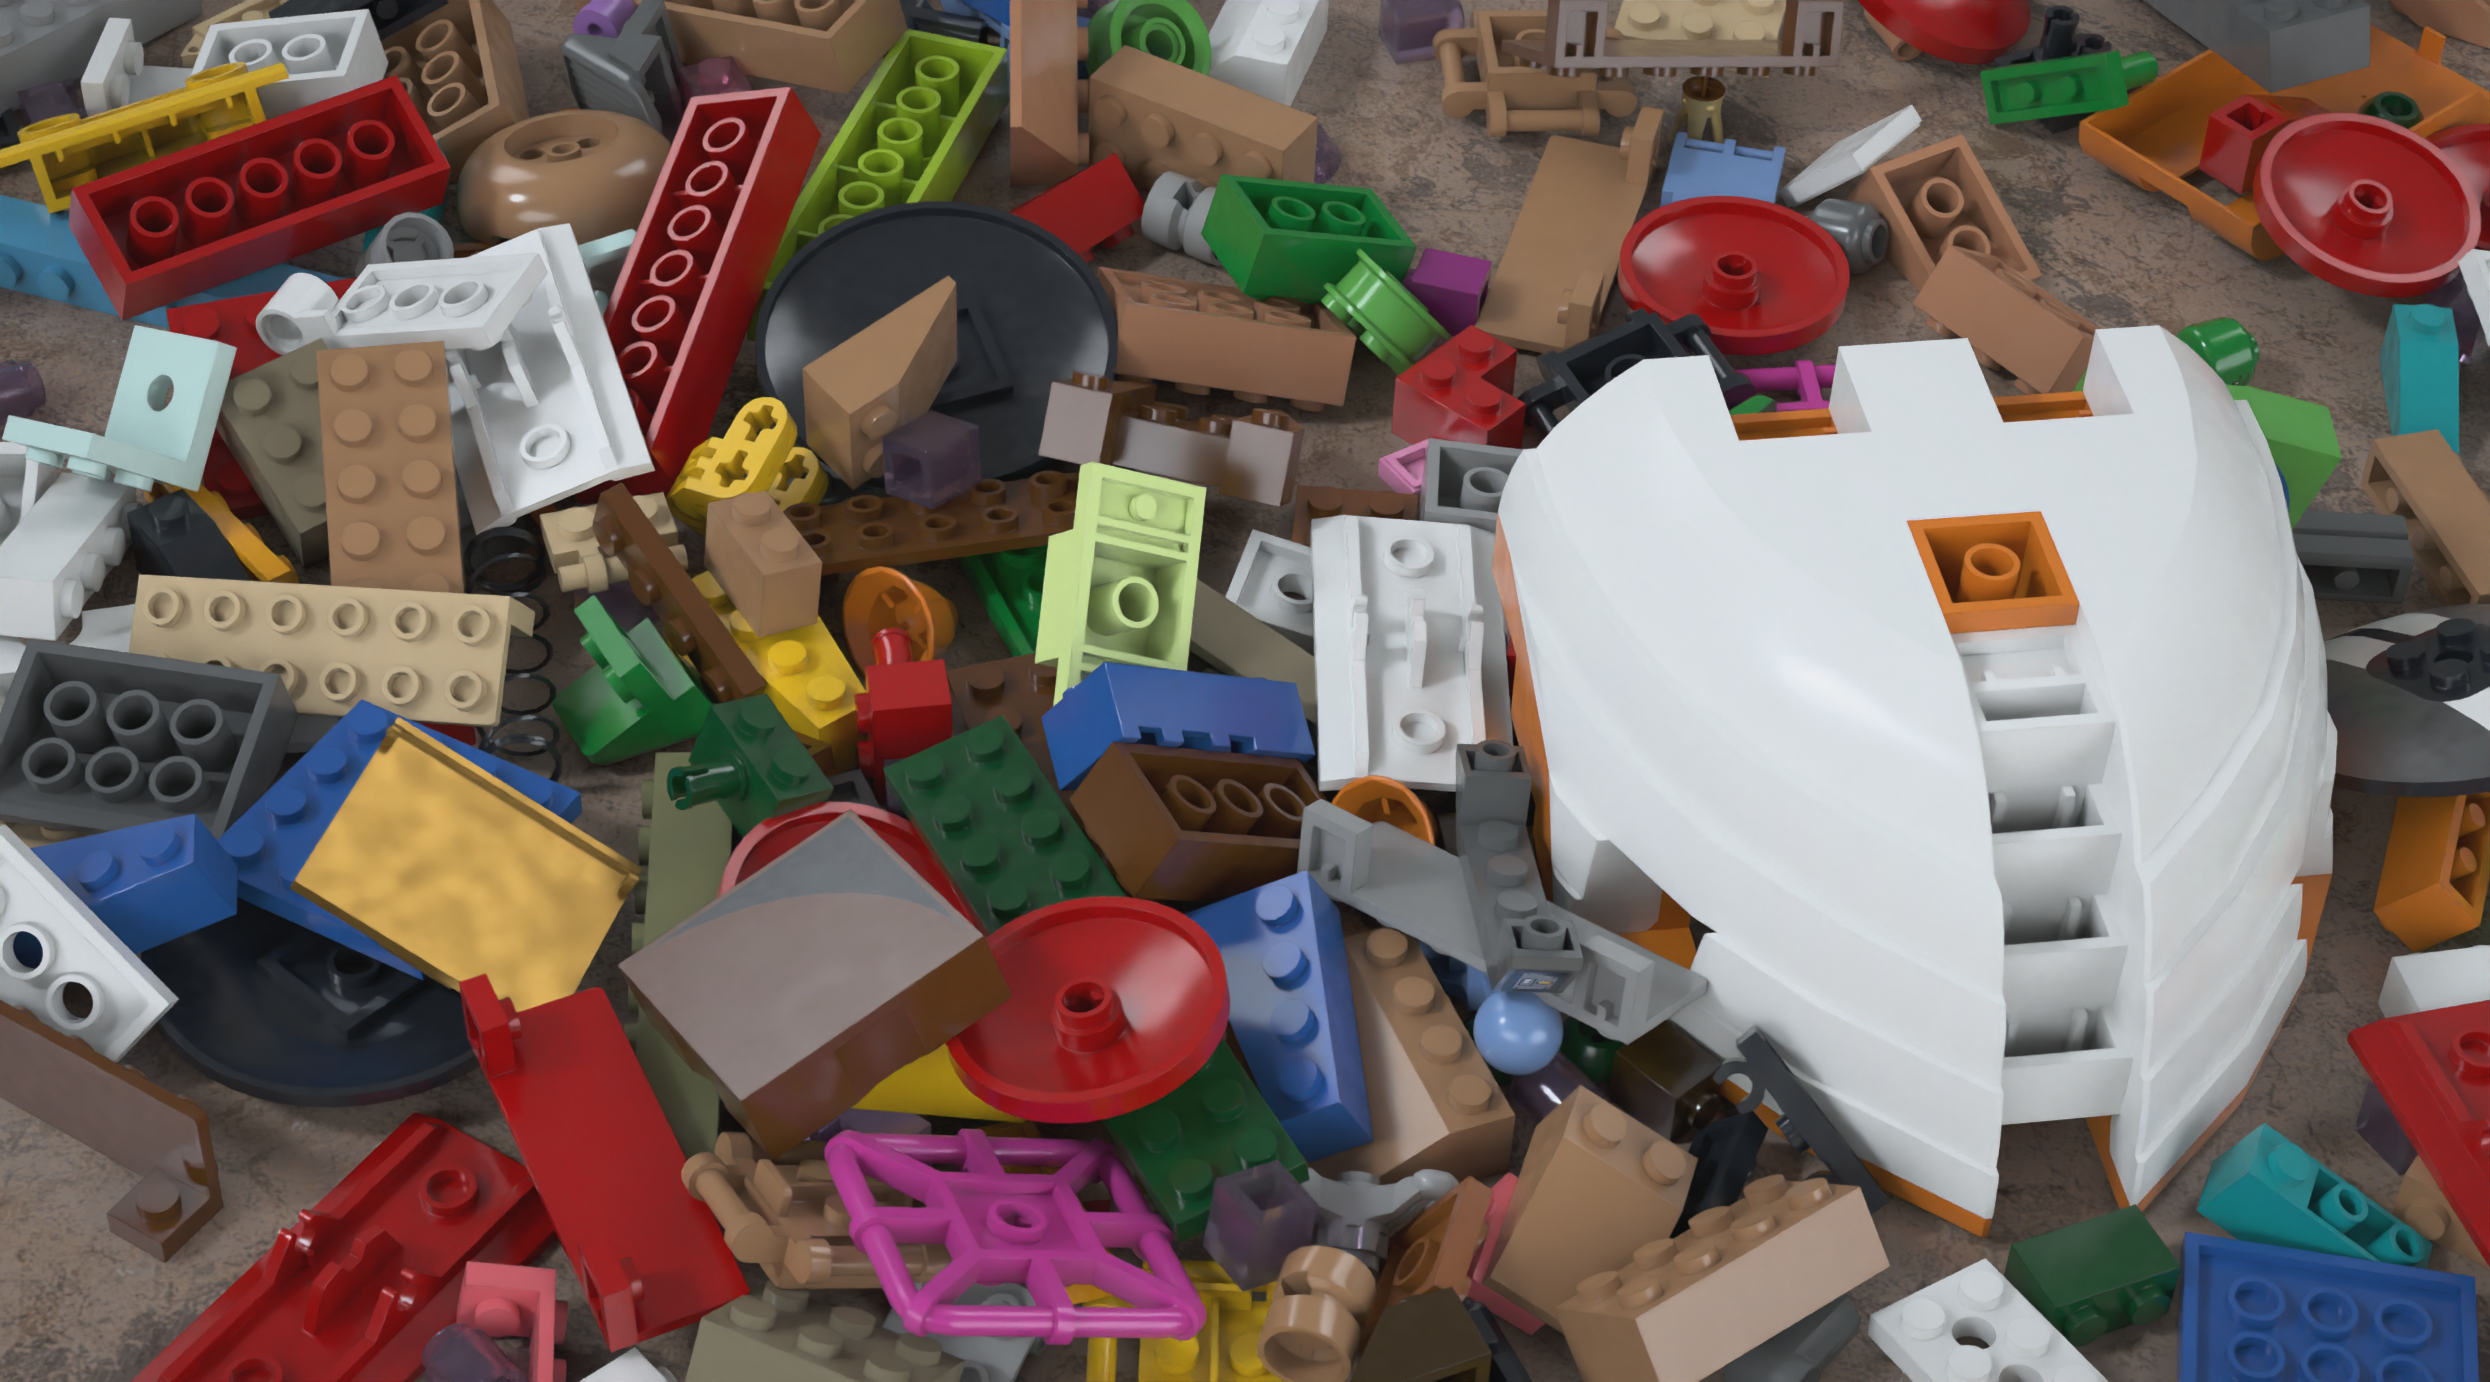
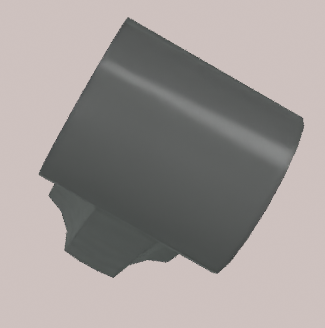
(1801, 1349)

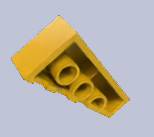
(802, 676)

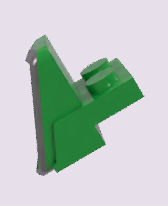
(634, 695)

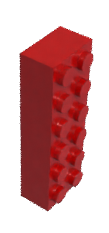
(257, 196)

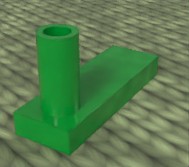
(2064, 85)

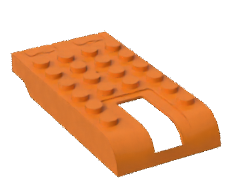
(2165, 124)

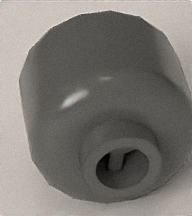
(1857, 231)

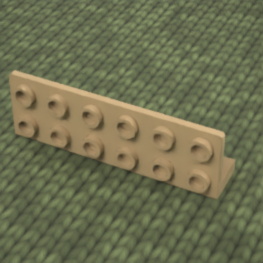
(333, 645)

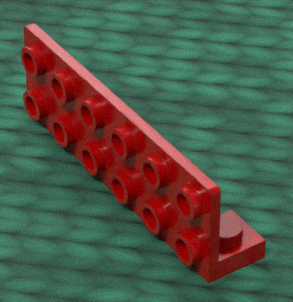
(602, 1162)

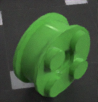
(1164, 26)
(1384, 314)

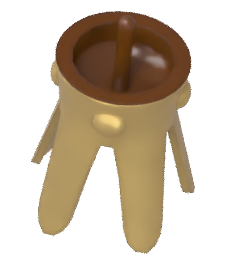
(1700, 101)

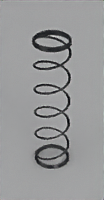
(508, 589)

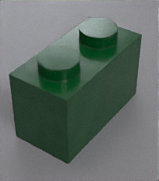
(2096, 1275)

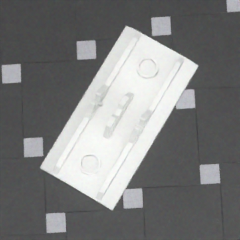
(545, 402)
(1405, 649)

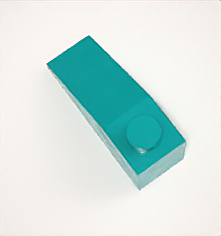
(2422, 371)

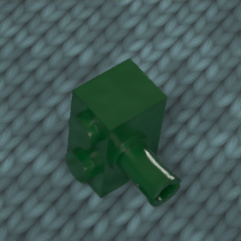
(748, 765)

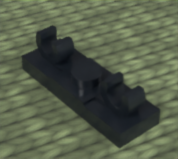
(1802, 1119)

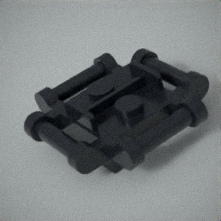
(1588, 366)

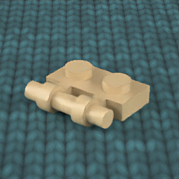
(579, 556)

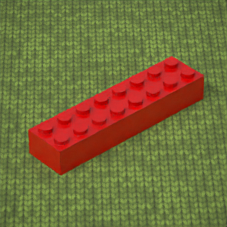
(703, 267)

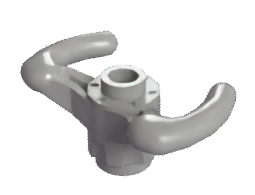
(1361, 1213)

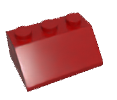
(1088, 207)

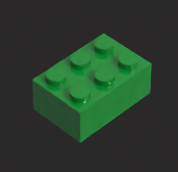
(1300, 235)

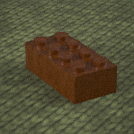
(1195, 819)

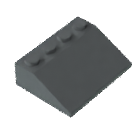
(136, 739)

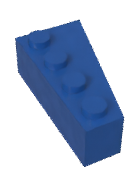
(143, 882)

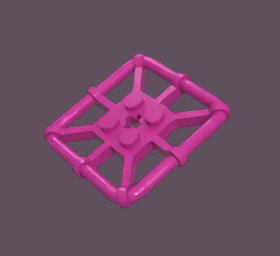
(1013, 1232)

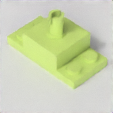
(1122, 576)

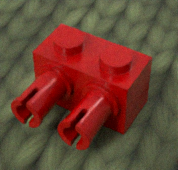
(903, 706)

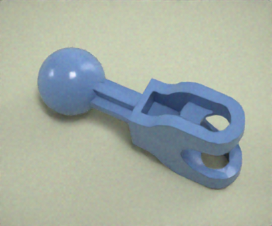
(1510, 1028)

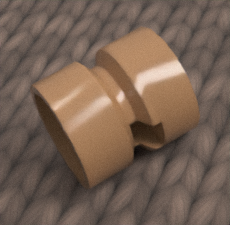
(1316, 1316)

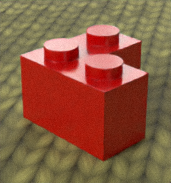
(1461, 394)

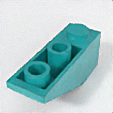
(2286, 1198)

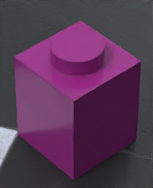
(1450, 287)

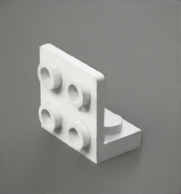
(118, 73)

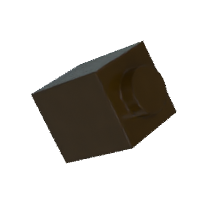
(1666, 1082)

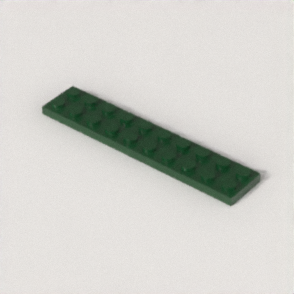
(1017, 850)

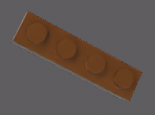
(662, 582)

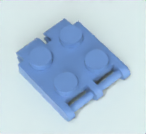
(1721, 169)

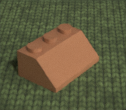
(2007, 321)

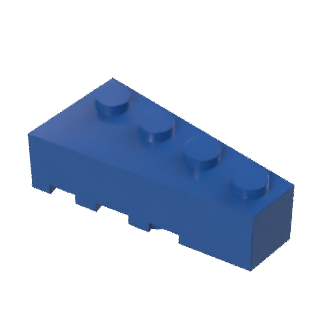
(1172, 711)
(1294, 1009)

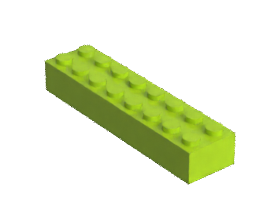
(903, 139)

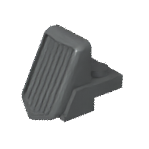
(631, 72)

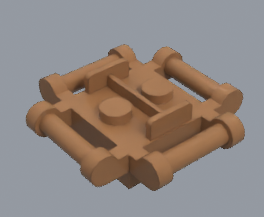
(1533, 95)
(793, 1215)

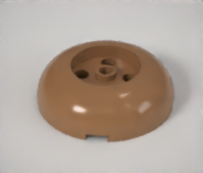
(559, 171)

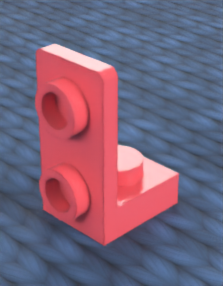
(520, 1304)

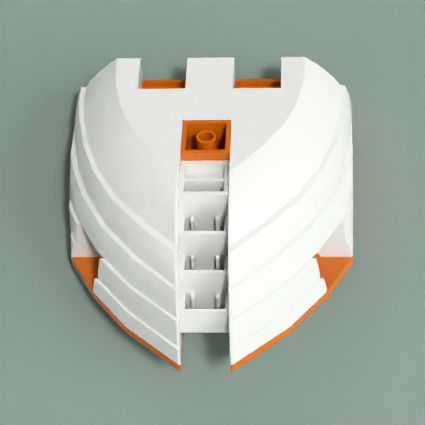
(1949, 734)

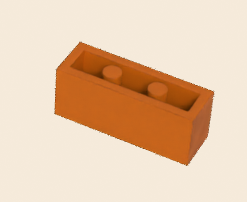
(2435, 868)

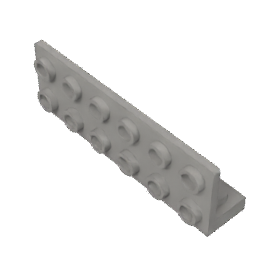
(1425, 896)

